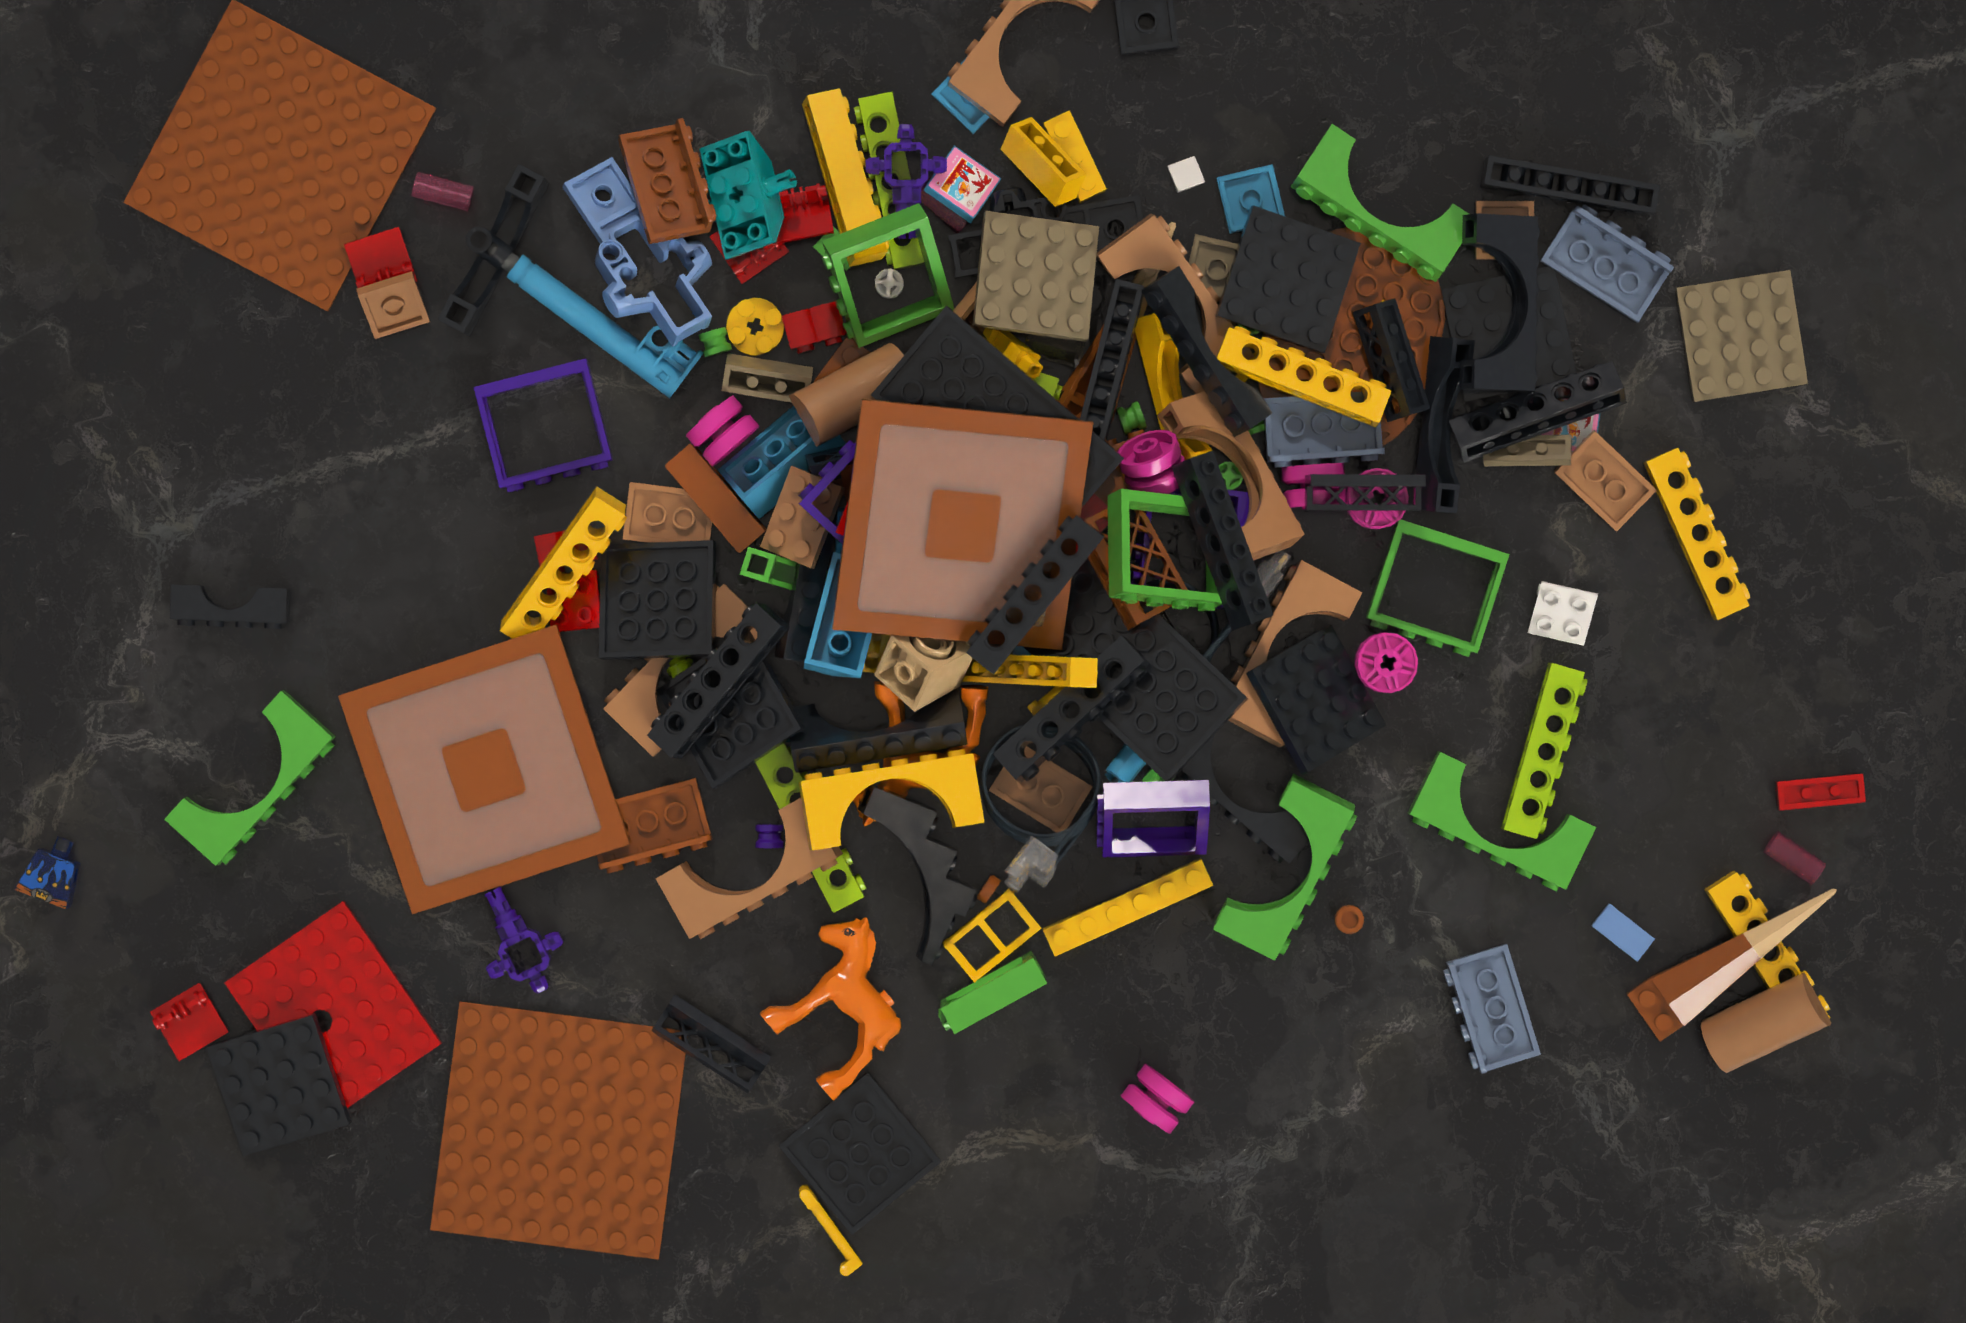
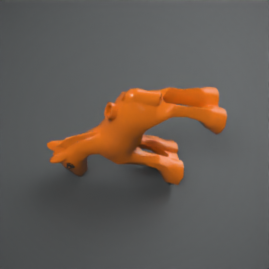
(975, 701)
(852, 994)

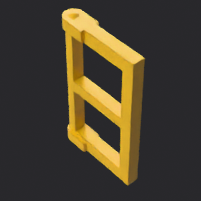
(1004, 950)

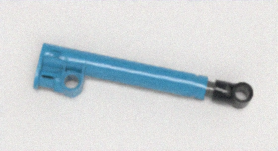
(655, 364)

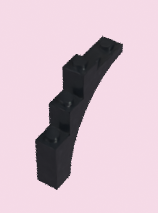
(933, 859)

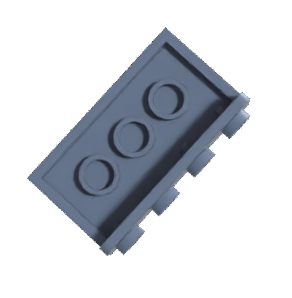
(1607, 262)
(1313, 432)
(1491, 1008)

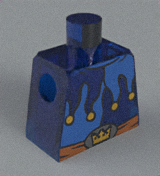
(51, 875)

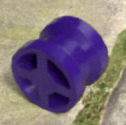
(769, 836)

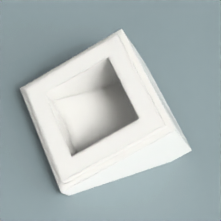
(1186, 174)

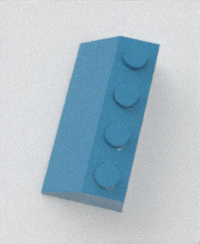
(763, 464)
(831, 650)

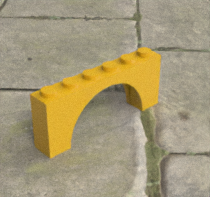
(948, 778)

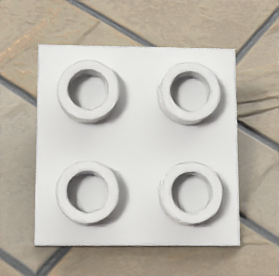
(1562, 613)

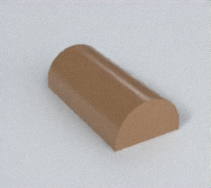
(834, 401)
(1764, 1023)

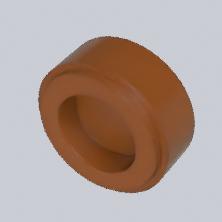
(988, 889)
(1349, 919)

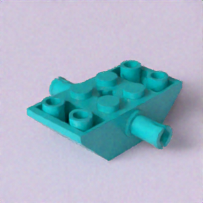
(744, 193)

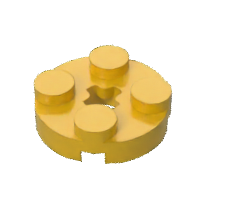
(748, 311)

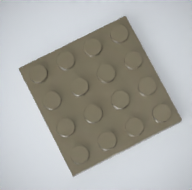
(1035, 276)
(1741, 336)

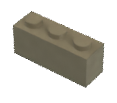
(764, 377)

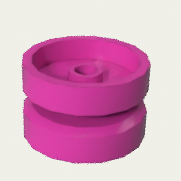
(719, 427)
(1149, 461)
(1297, 474)
(1154, 1102)

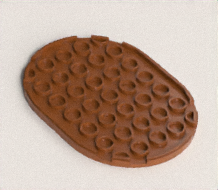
(1372, 279)

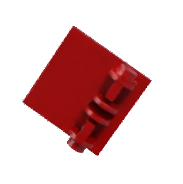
(805, 214)
(379, 257)
(753, 262)
(583, 608)
(189, 1021)

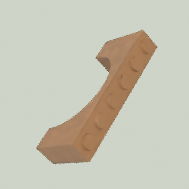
(980, 74)
(1151, 247)
(1270, 519)
(1305, 593)
(637, 702)
(704, 905)

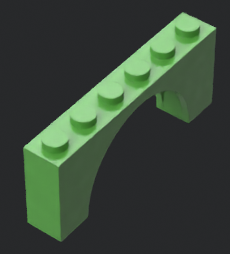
(1327, 184)
(769, 568)
(301, 742)
(1550, 859)
(1269, 924)

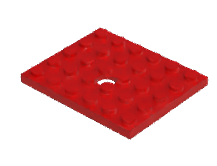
(339, 971)

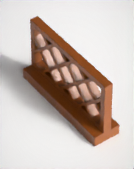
(1133, 613)

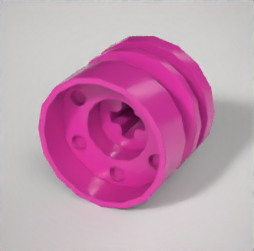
(1376, 519)
(1369, 657)

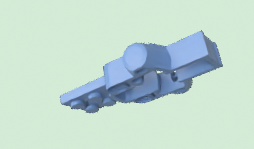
(618, 216)

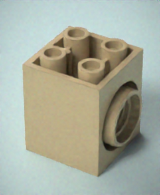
(922, 668)

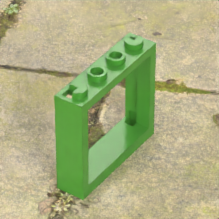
(870, 235)
(1119, 554)
(1436, 638)
(991, 993)

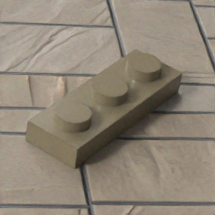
(1536, 451)

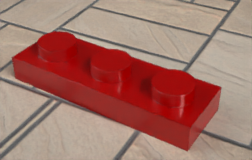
(1820, 791)

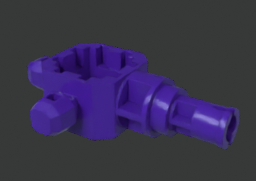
(906, 192)
(512, 930)

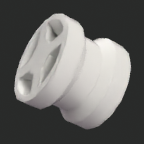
(890, 279)

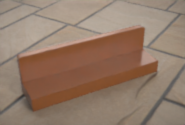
(716, 498)

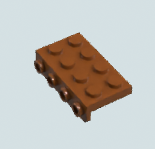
(667, 182)
(659, 823)

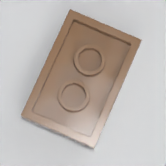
(1605, 481)
(663, 515)
(793, 530)
(1048, 797)

